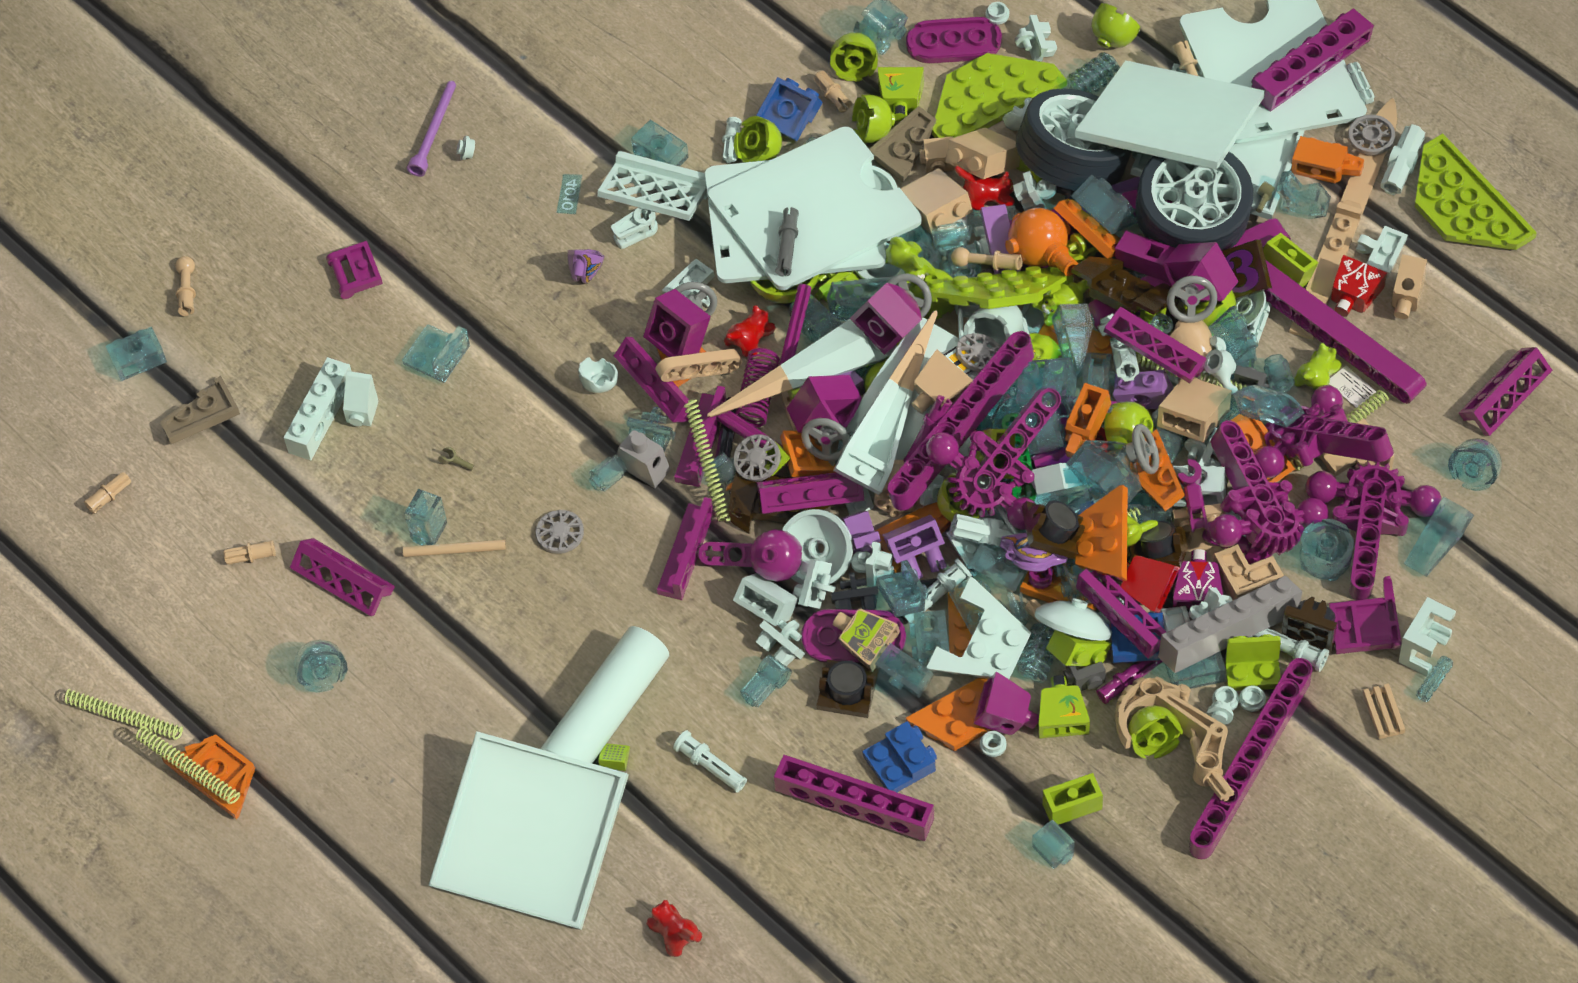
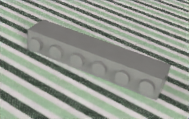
(1240, 617)

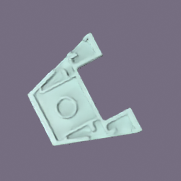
(994, 644)

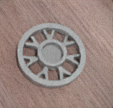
(1371, 134)
(977, 352)
(757, 457)
(559, 531)

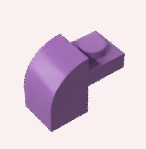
(861, 531)

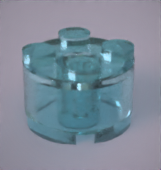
(882, 24)
(1052, 434)
(1326, 549)

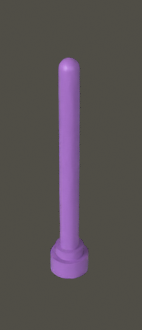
(418, 164)

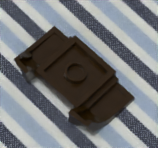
(1120, 288)
(746, 504)

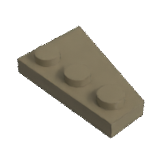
(901, 146)
(205, 411)

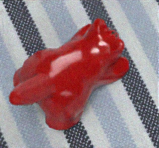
(987, 189)
(749, 331)
(673, 927)

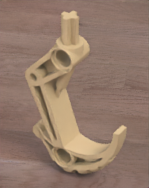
(1205, 733)

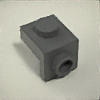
(1250, 376)
(1086, 678)

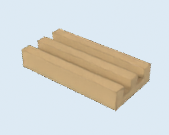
(1378, 692)

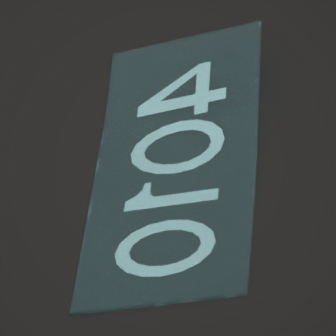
(569, 194)

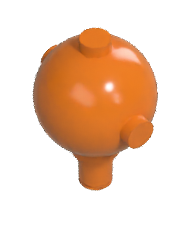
(1040, 239)

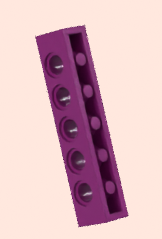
(1312, 58)
(854, 797)

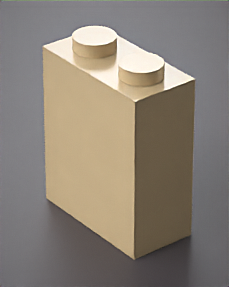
(983, 153)
(938, 199)
(1194, 409)

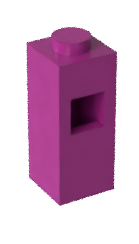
(1143, 255)

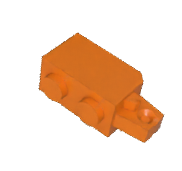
(1324, 160)
(1086, 417)

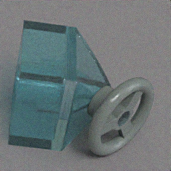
(1112, 463)

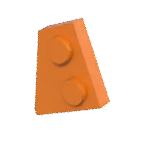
(802, 462)

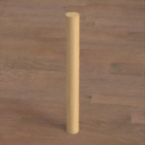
(454, 548)

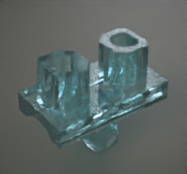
(660, 433)

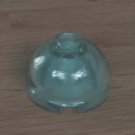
(1475, 464)
(319, 665)

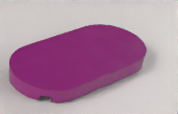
(953, 39)
(822, 638)

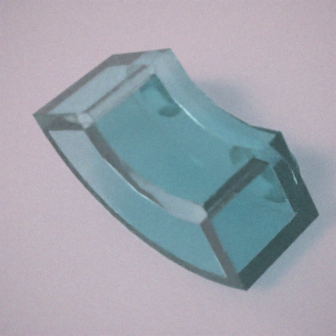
(1267, 404)

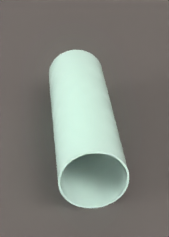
(608, 696)

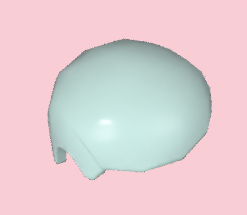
(1014, 118)
(597, 376)

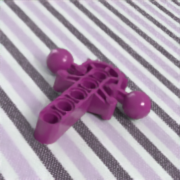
(1322, 431)
(944, 450)
(1257, 500)
(1384, 507)

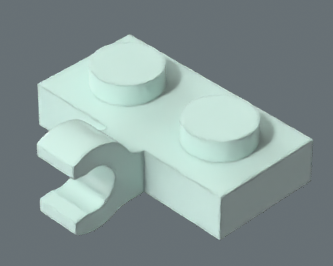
(1385, 250)
(694, 272)

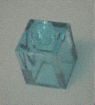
(1053, 844)

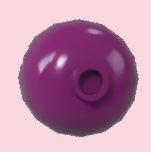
(776, 555)

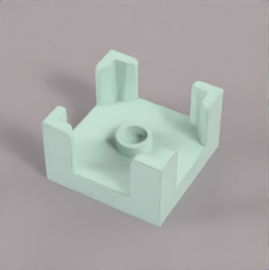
(1425, 634)

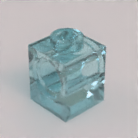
(970, 270)

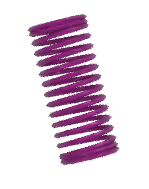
(762, 367)

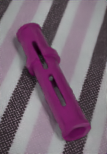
(930, 421)
(1122, 680)

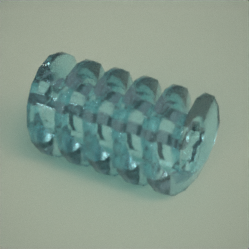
(1094, 74)
(1035, 657)

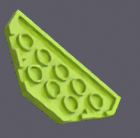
(988, 90)
(1464, 203)
(1000, 290)

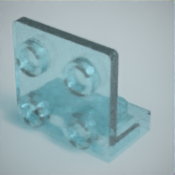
(437, 352)

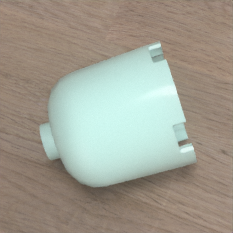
(995, 323)

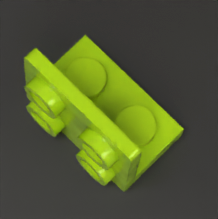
(1253, 662)

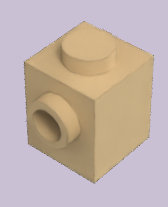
(935, 154)

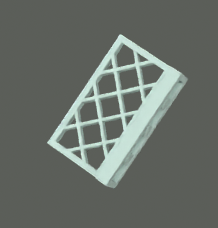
(655, 176)

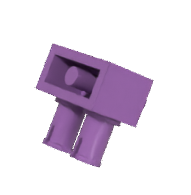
(915, 539)

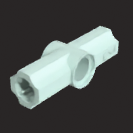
(1402, 159)
(1124, 360)
(982, 531)

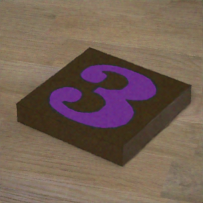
(1249, 268)

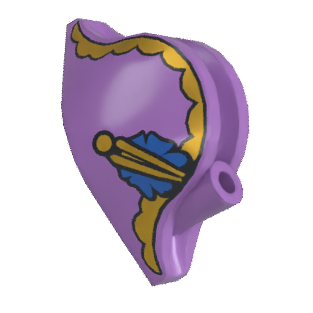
(584, 264)
(1027, 557)

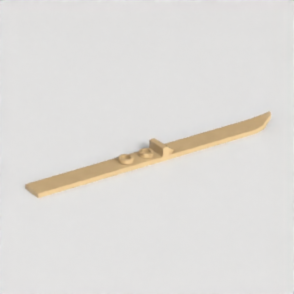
(1347, 219)

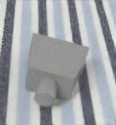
(641, 456)

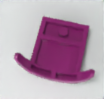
(1367, 623)

